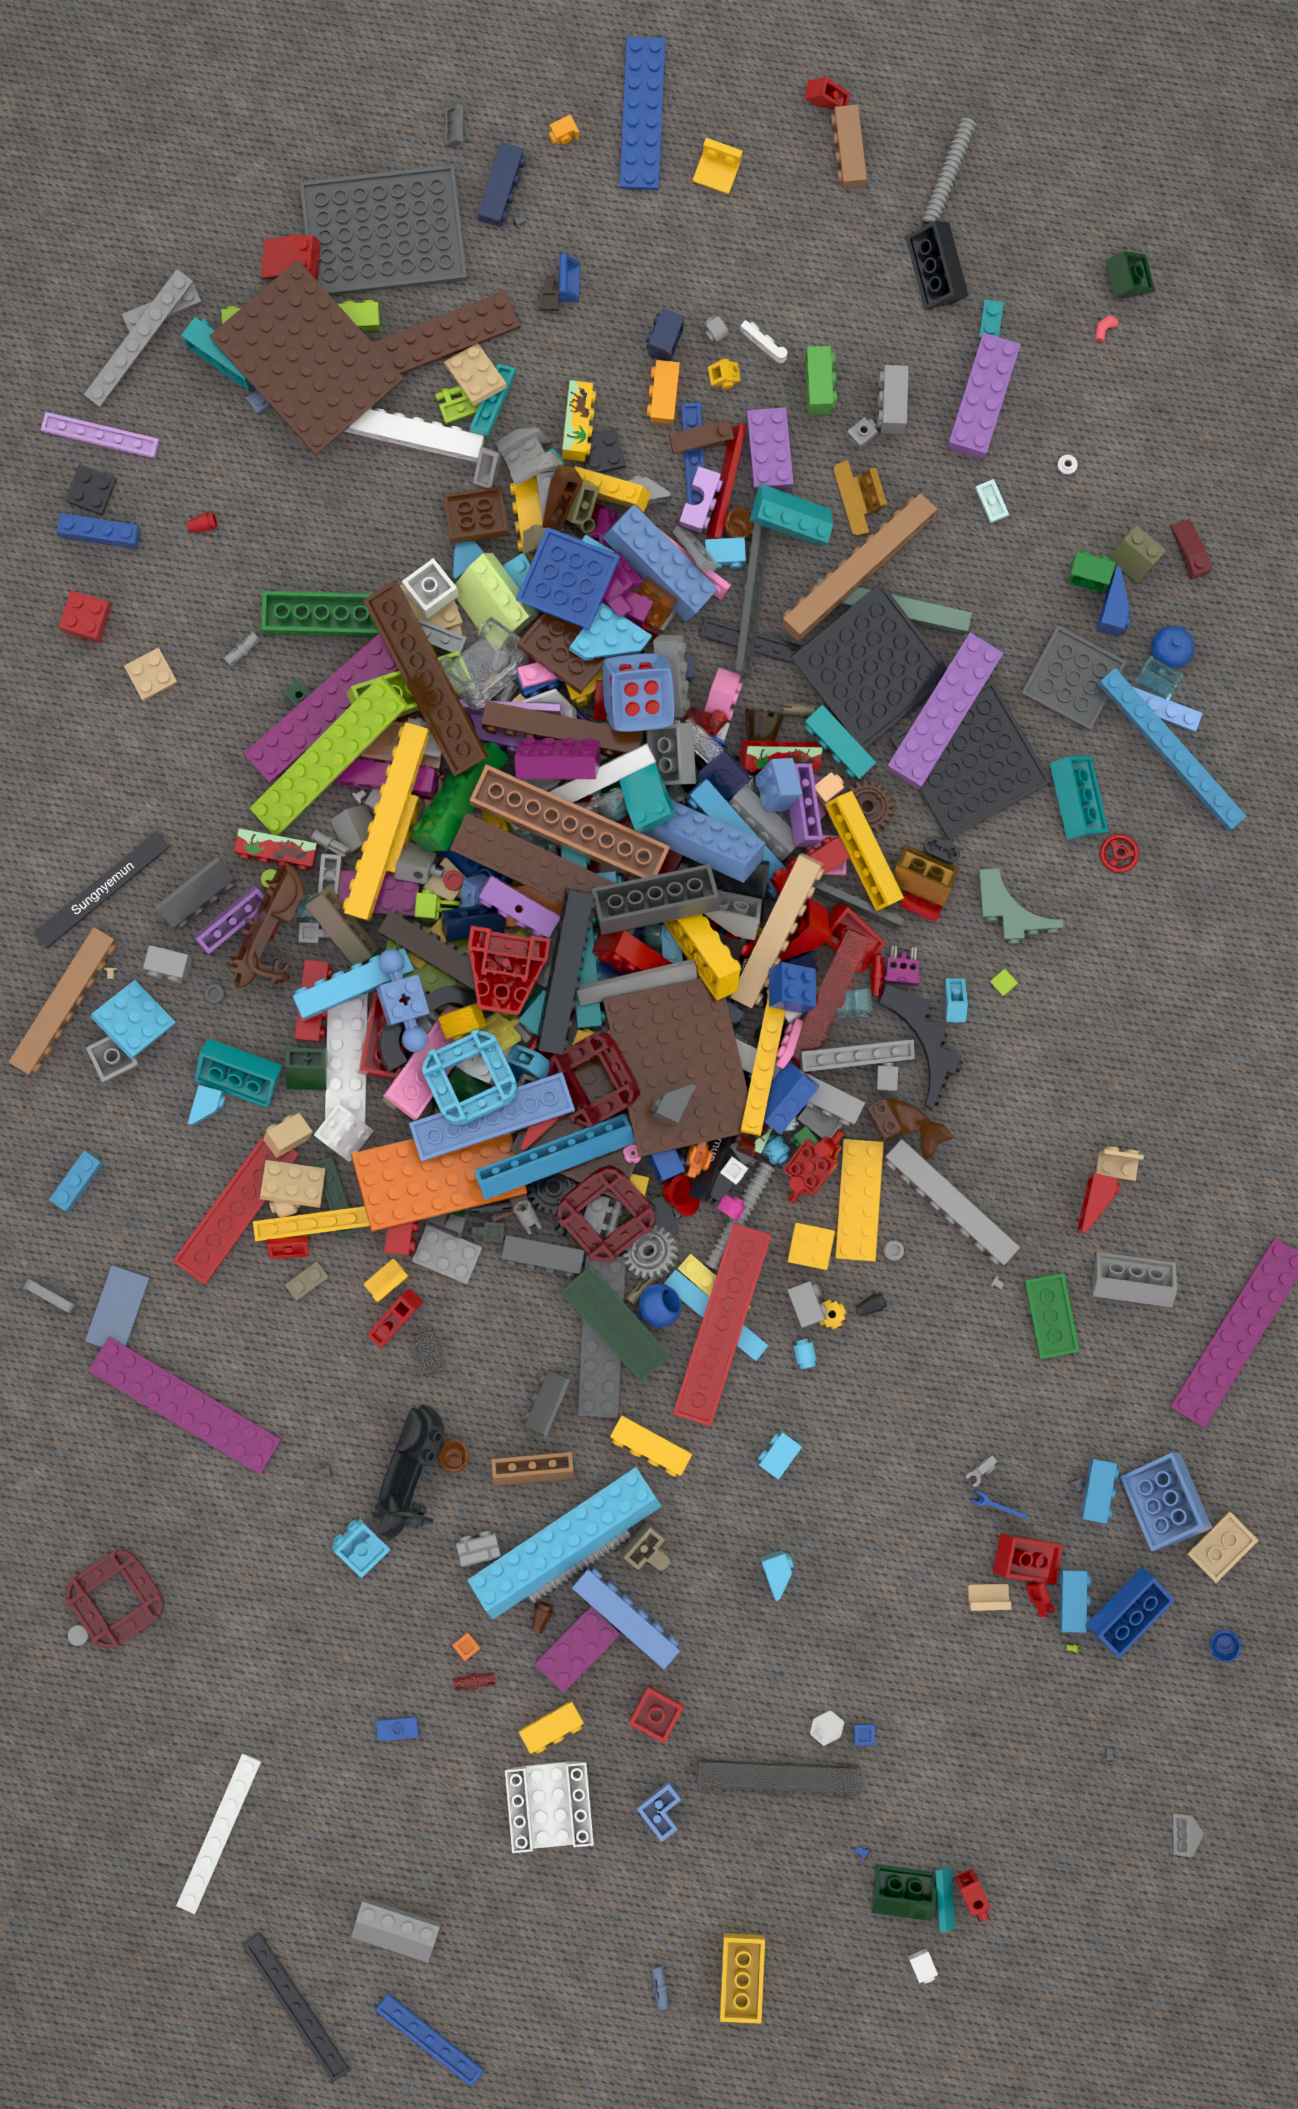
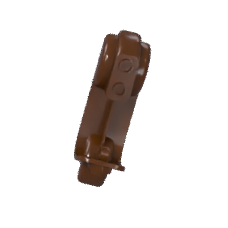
(278, 903)

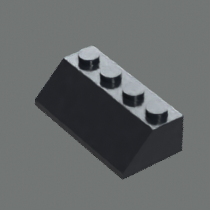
(937, 265)

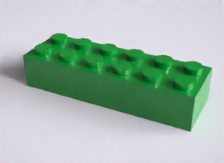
(317, 614)
(451, 804)

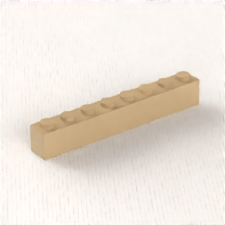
(777, 930)

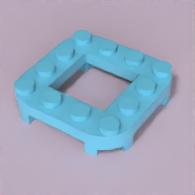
(457, 1052)

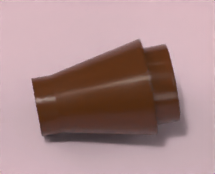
(542, 1614)

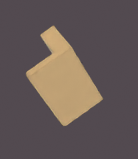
(989, 1597)

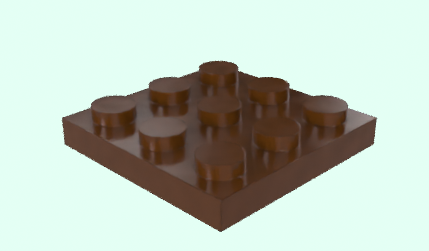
(475, 514)

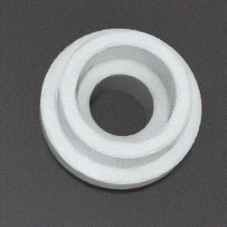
(1067, 470)

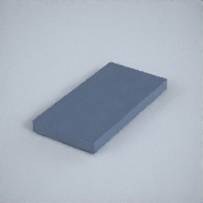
(117, 1307)

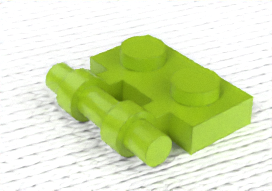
(455, 409)

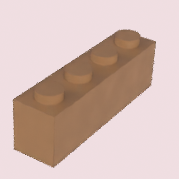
(850, 146)
(532, 1469)

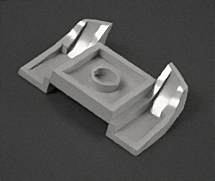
(526, 454)

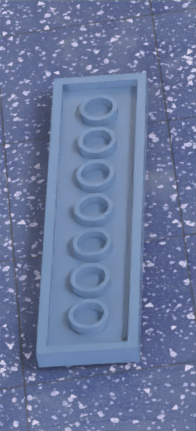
(532, 1105)

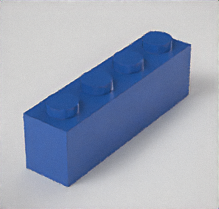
(98, 531)

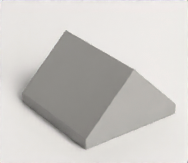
(352, 827)
(110, 1059)

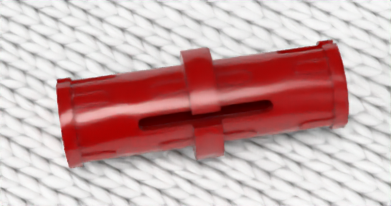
(877, 975)

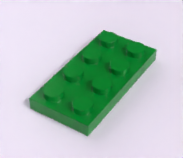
(1051, 1316)

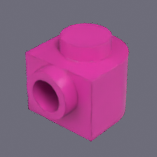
(731, 1207)

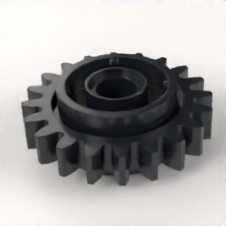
(547, 1199)

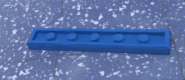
(692, 418)
(429, 2039)

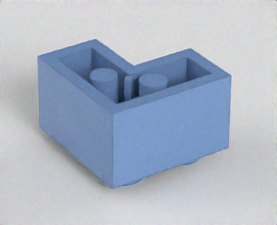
(655, 1809)

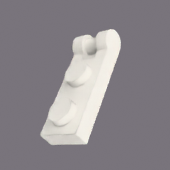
(765, 342)

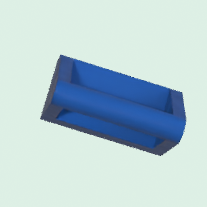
(568, 279)

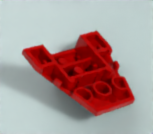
(505, 968)

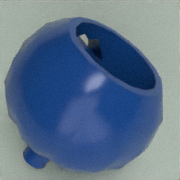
(1173, 646)
(659, 1305)

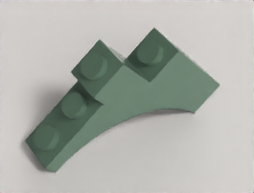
(1015, 920)

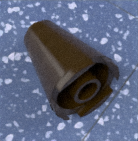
(762, 725)

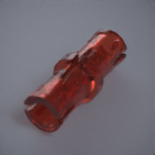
(474, 1681)

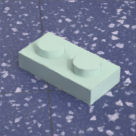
(992, 501)

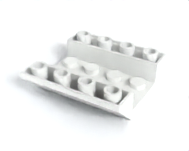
(549, 1806)

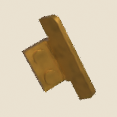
(860, 495)

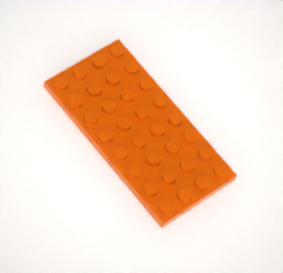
(405, 1190)

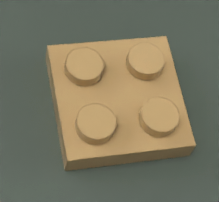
(150, 674)

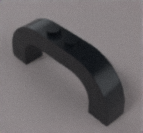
(388, 1044)

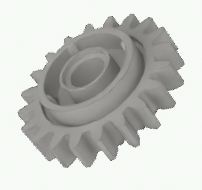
(656, 1263)

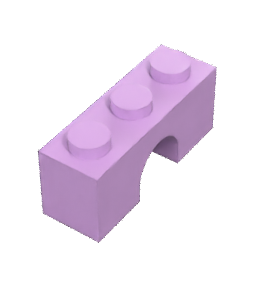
(695, 516)

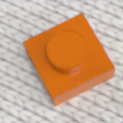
(466, 1646)

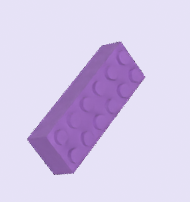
(983, 396)

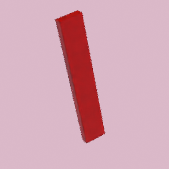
(727, 476)

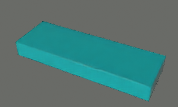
(945, 1899)

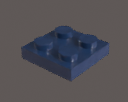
(724, 775)

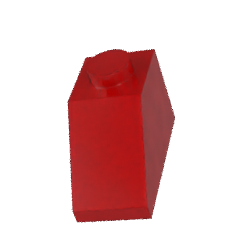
(826, 93)

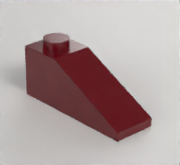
(1191, 549)

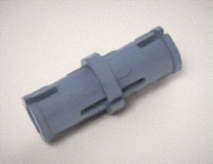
(660, 1987)

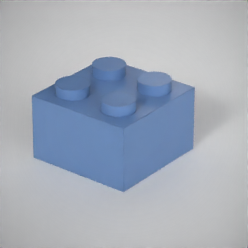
(778, 785)

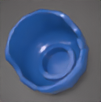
(1230, 1644)

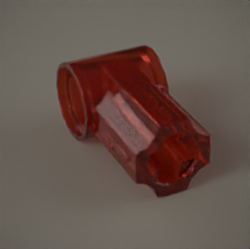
(710, 722)

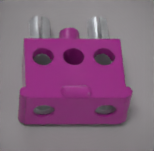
(902, 976)

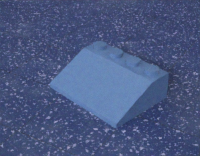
(1166, 1501)

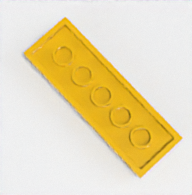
(859, 1200)

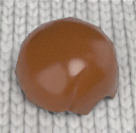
(738, 524)
(454, 1456)

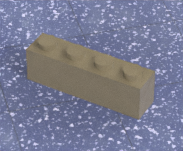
(341, 927)

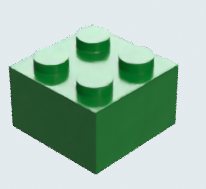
(1090, 571)

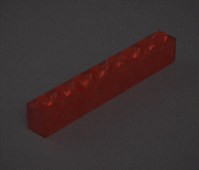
(831, 993)

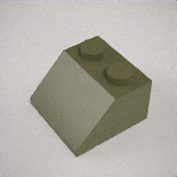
(1137, 554)

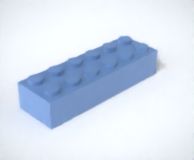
(659, 559)
(710, 842)
(626, 1618)

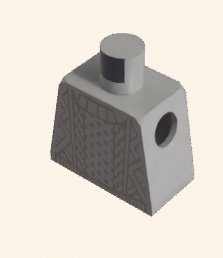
(417, 865)

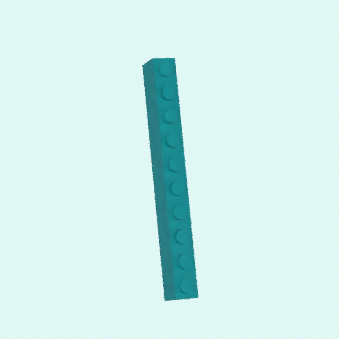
(589, 1015)

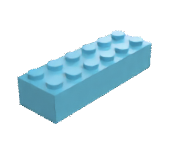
(344, 987)

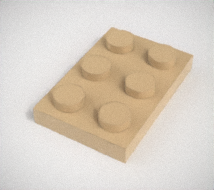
(475, 374)
(292, 1183)
(1222, 1546)

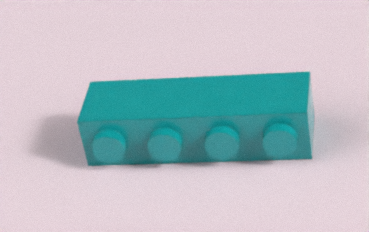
(838, 742)

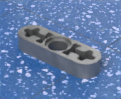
(49, 1296)

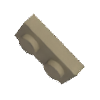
(306, 1281)

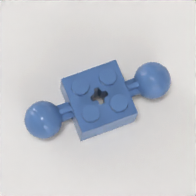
(392, 963)

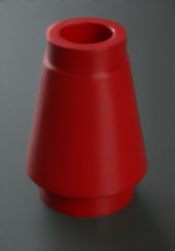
(203, 522)

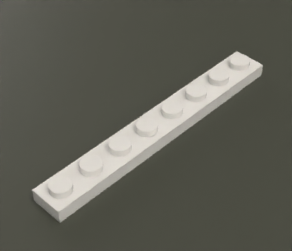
(218, 1833)

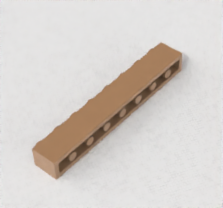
(63, 1001)

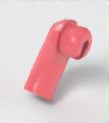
(1103, 325)

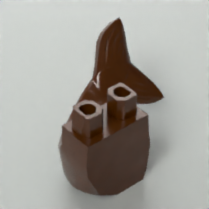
(898, 1118)

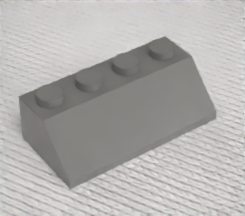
(1134, 1279)
(395, 1930)

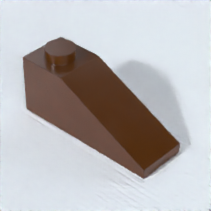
(702, 437)
(561, 496)

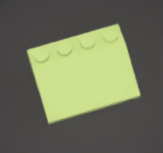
(489, 592)

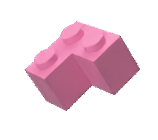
(724, 692)

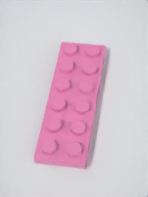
(410, 1088)

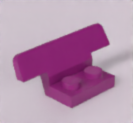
(623, 579)

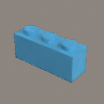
(76, 1181)
(1099, 1491)
(1074, 1600)

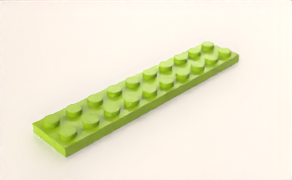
(329, 756)

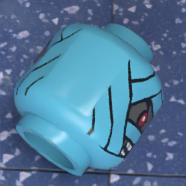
(776, 1150)

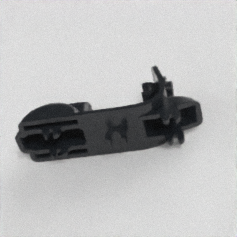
(416, 1447)

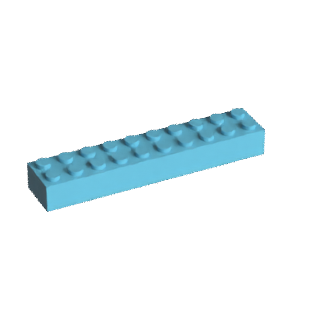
(564, 1543)

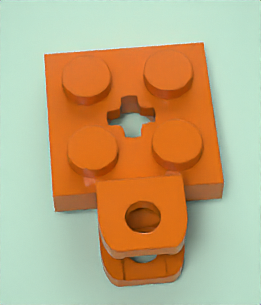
(697, 1159)

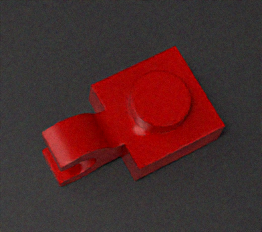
(1039, 1595)

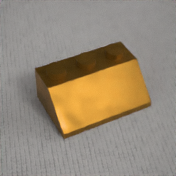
(925, 875)

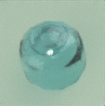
(613, 809)
(652, 936)

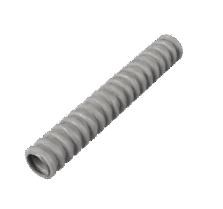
(949, 170)
(749, 1198)
(579, 1566)

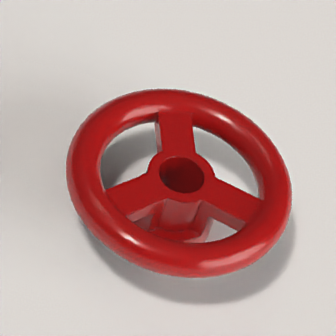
(1126, 853)

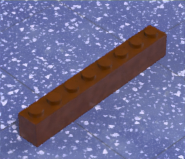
(539, 725)

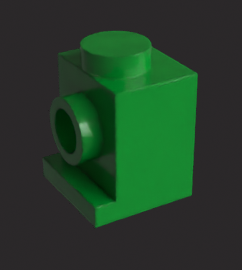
(803, 1134)

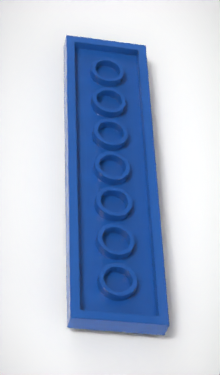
(642, 113)

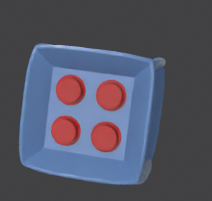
(638, 692)

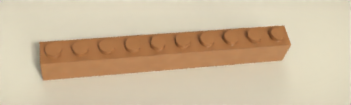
(858, 567)

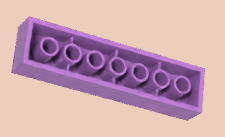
(944, 711)

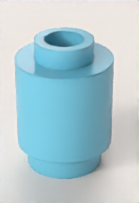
(805, 1354)

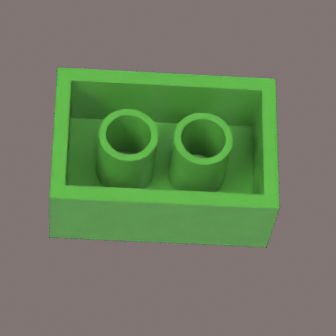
(820, 380)

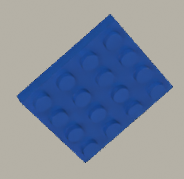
(568, 578)

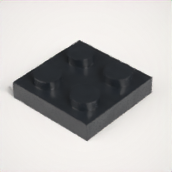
(604, 452)
(91, 489)

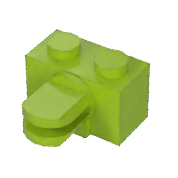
(429, 906)

